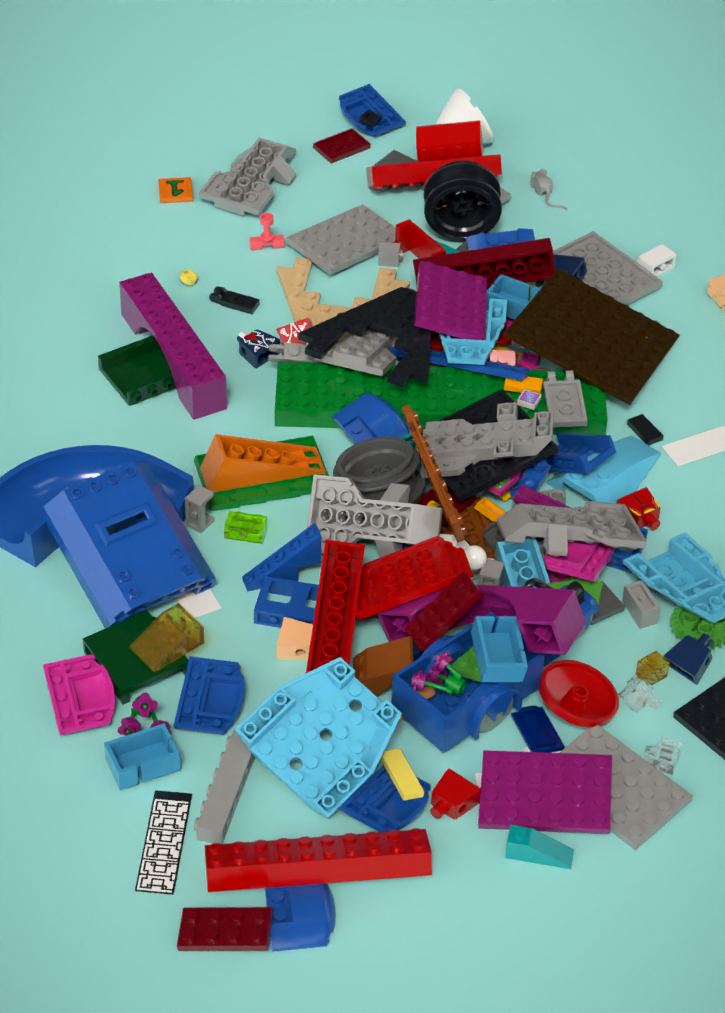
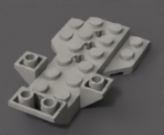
(247, 183)
(363, 353)
(461, 443)
(386, 520)
(592, 523)

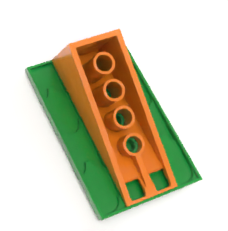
(258, 470)

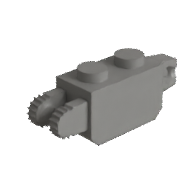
(290, 353)

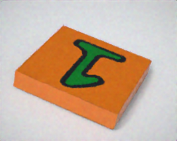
(175, 190)

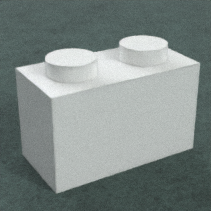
(658, 260)

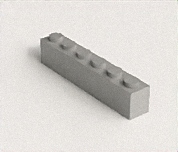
(225, 791)

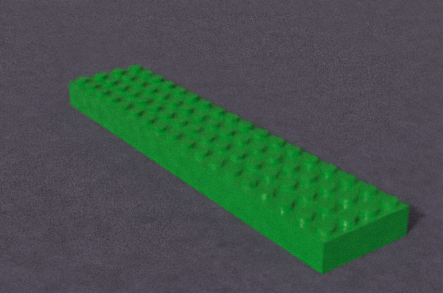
(316, 391)

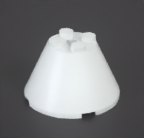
(461, 110)

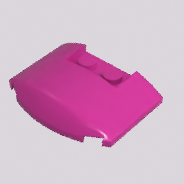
(582, 560)
(80, 694)

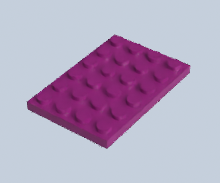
(450, 301)
(546, 791)

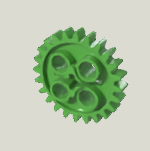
(687, 623)

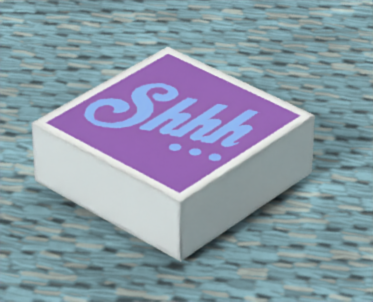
(529, 399)

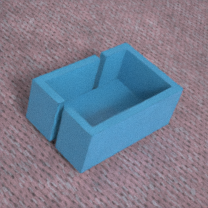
(514, 291)
(499, 653)
(142, 756)

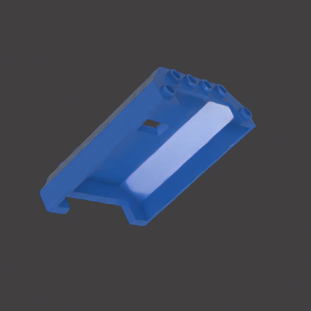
(137, 564)

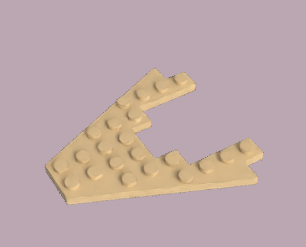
(306, 303)

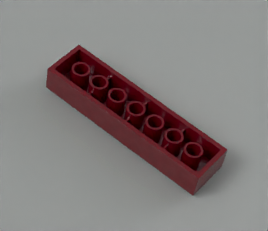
(521, 261)

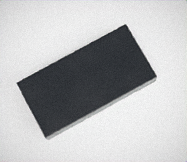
(645, 429)

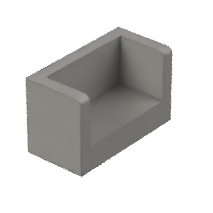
(195, 509)
(492, 573)
(641, 604)

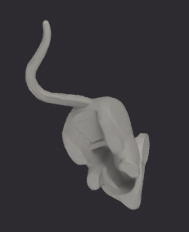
(543, 184)

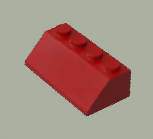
(449, 141)

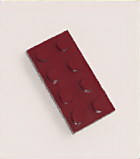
(444, 611)
(225, 929)

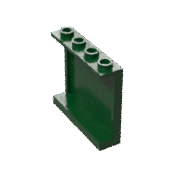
(137, 370)
(124, 667)

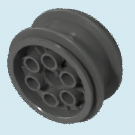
(378, 463)

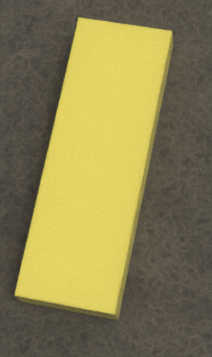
(402, 774)

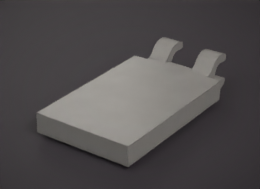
(565, 400)

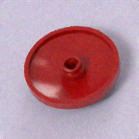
(578, 693)

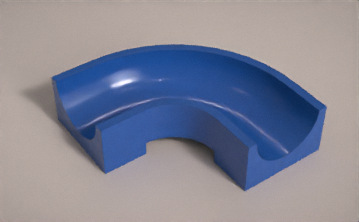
(41, 478)

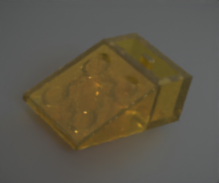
(168, 638)

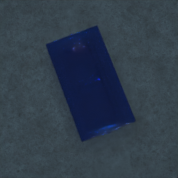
(537, 730)

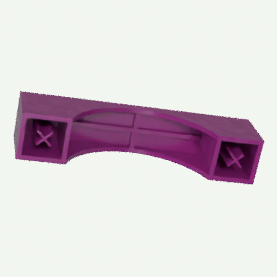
(194, 371)
(545, 616)

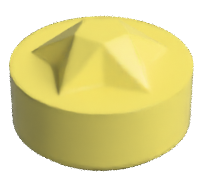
(188, 277)

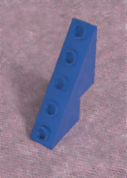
(284, 563)

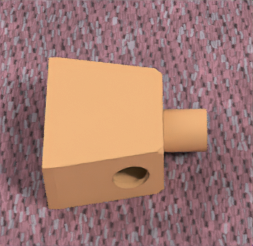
(294, 640)

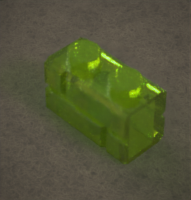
(245, 527)

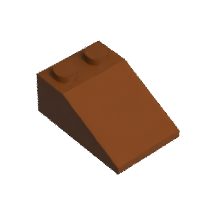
(380, 662)

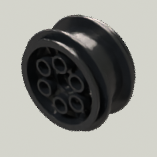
(463, 211)

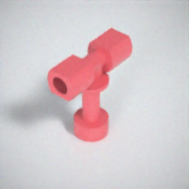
(267, 238)

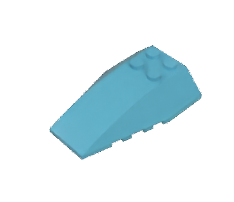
(477, 351)
(613, 477)
(685, 577)

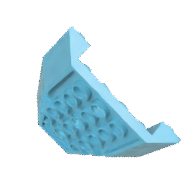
(290, 728)

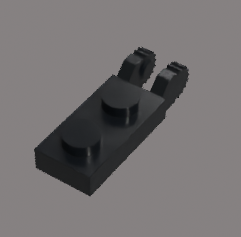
(234, 300)

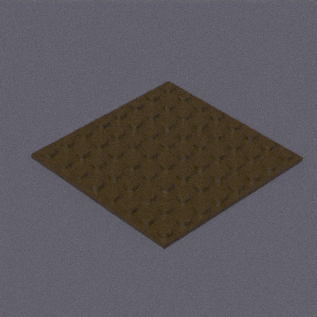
(592, 336)

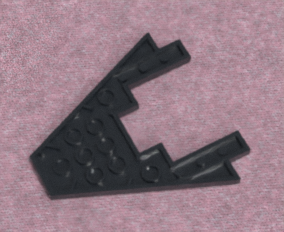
(389, 314)

